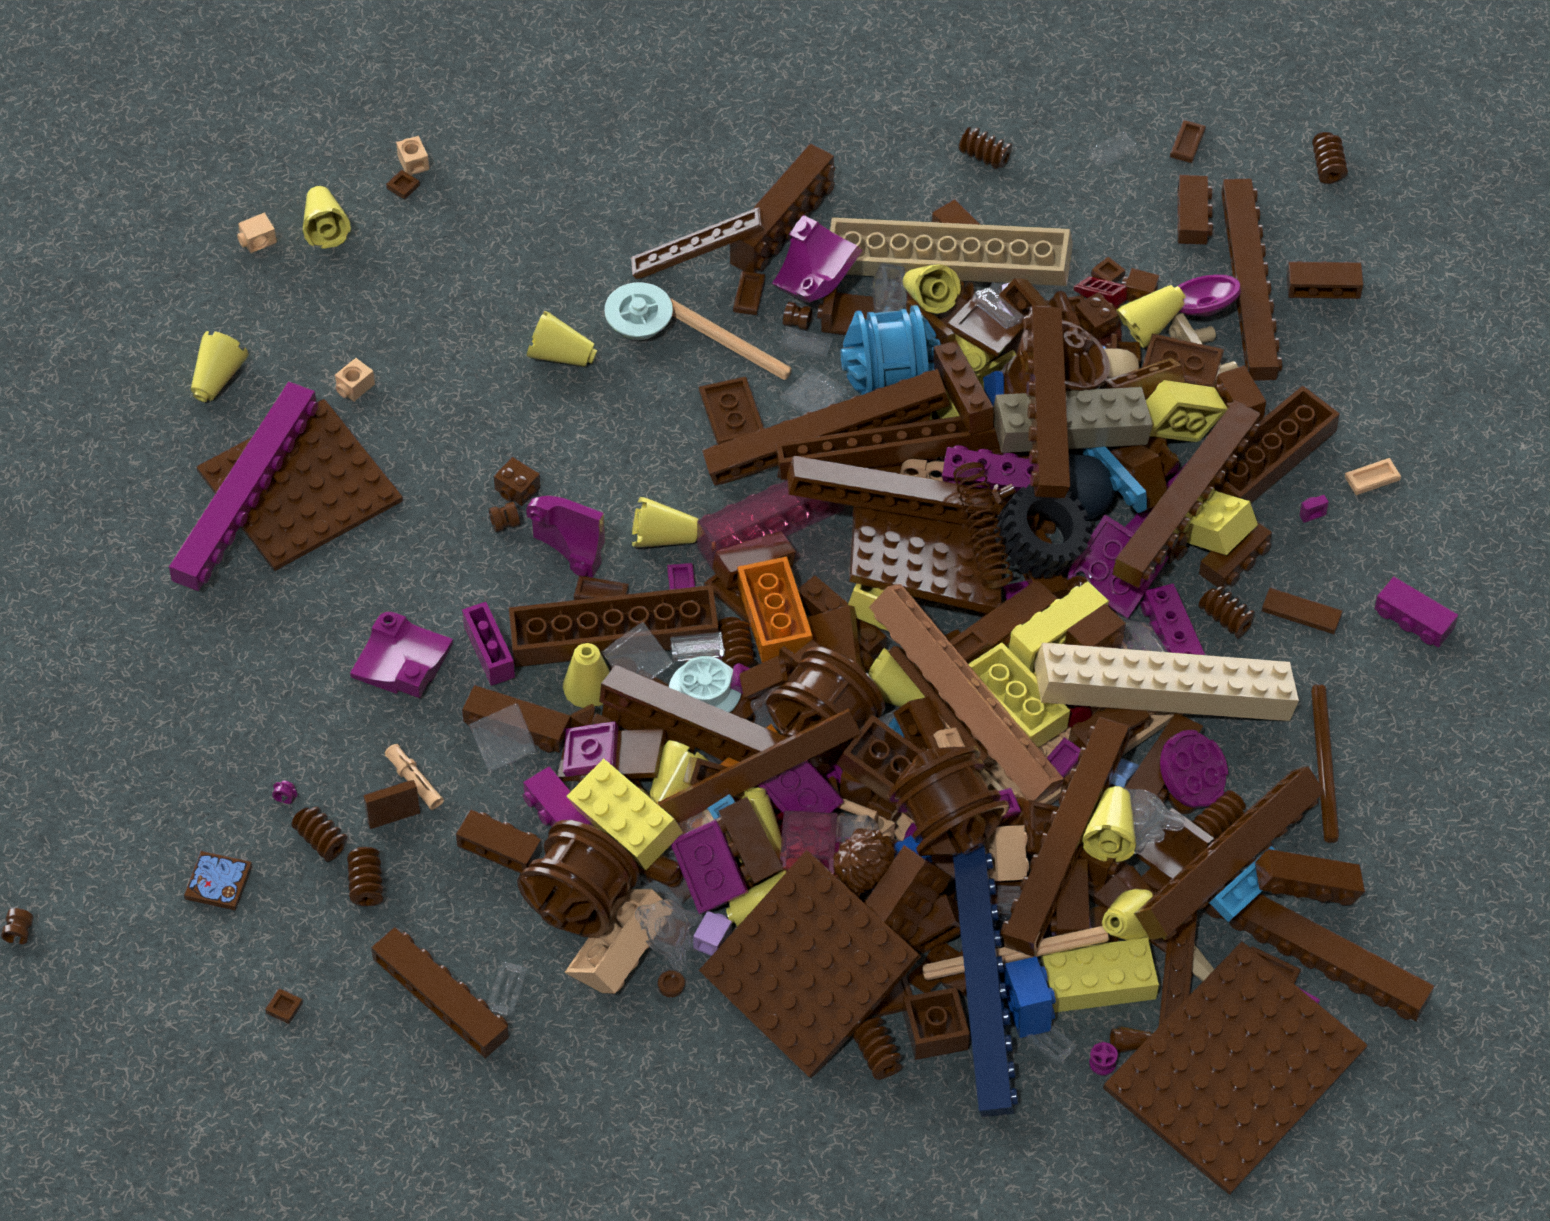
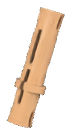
(407, 769)

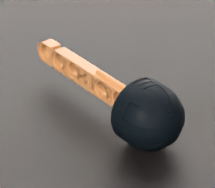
(1088, 481)

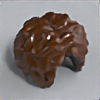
(863, 859)

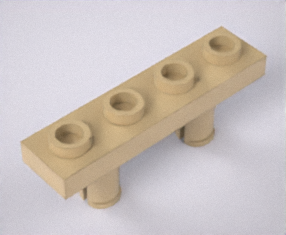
(1182, 330)

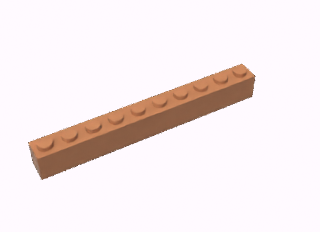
(966, 693)

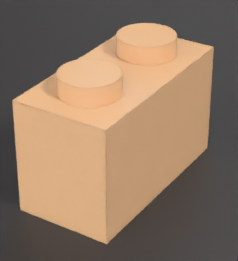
(1008, 853)

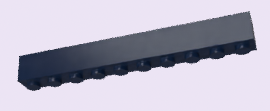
(984, 983)

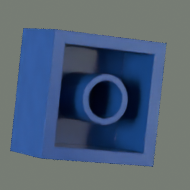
(1029, 996)

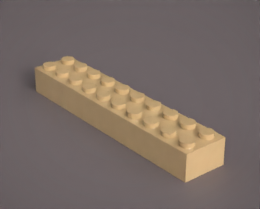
(970, 250)
(1165, 682)

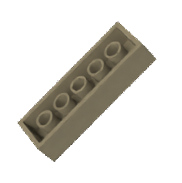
(1093, 419)

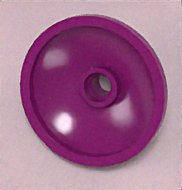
(1209, 294)

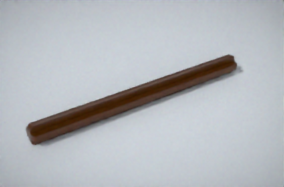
(1325, 764)

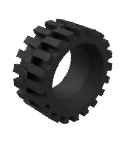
(1031, 551)

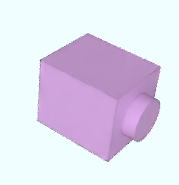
(712, 933)

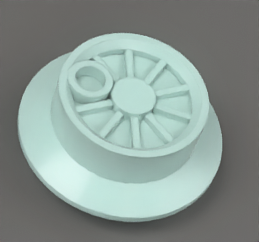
(638, 310)
(708, 681)

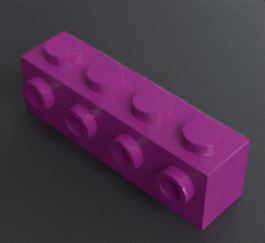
(999, 468)
(1170, 620)

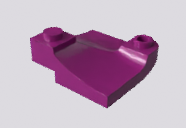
(814, 261)
(569, 529)
(1098, 565)
(400, 655)

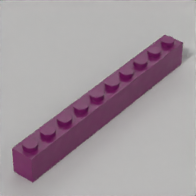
(243, 486)

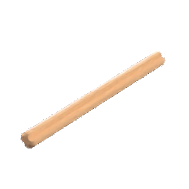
(730, 340)
(1047, 946)

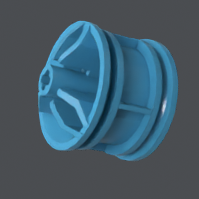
(887, 348)

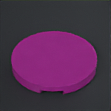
(1193, 769)

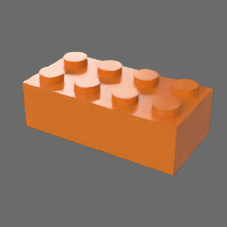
(773, 607)

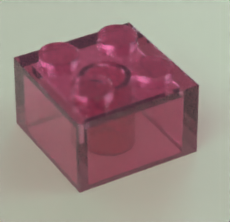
(808, 832)

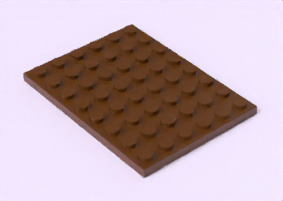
(1235, 1067)

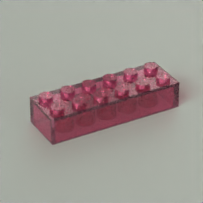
(760, 515)

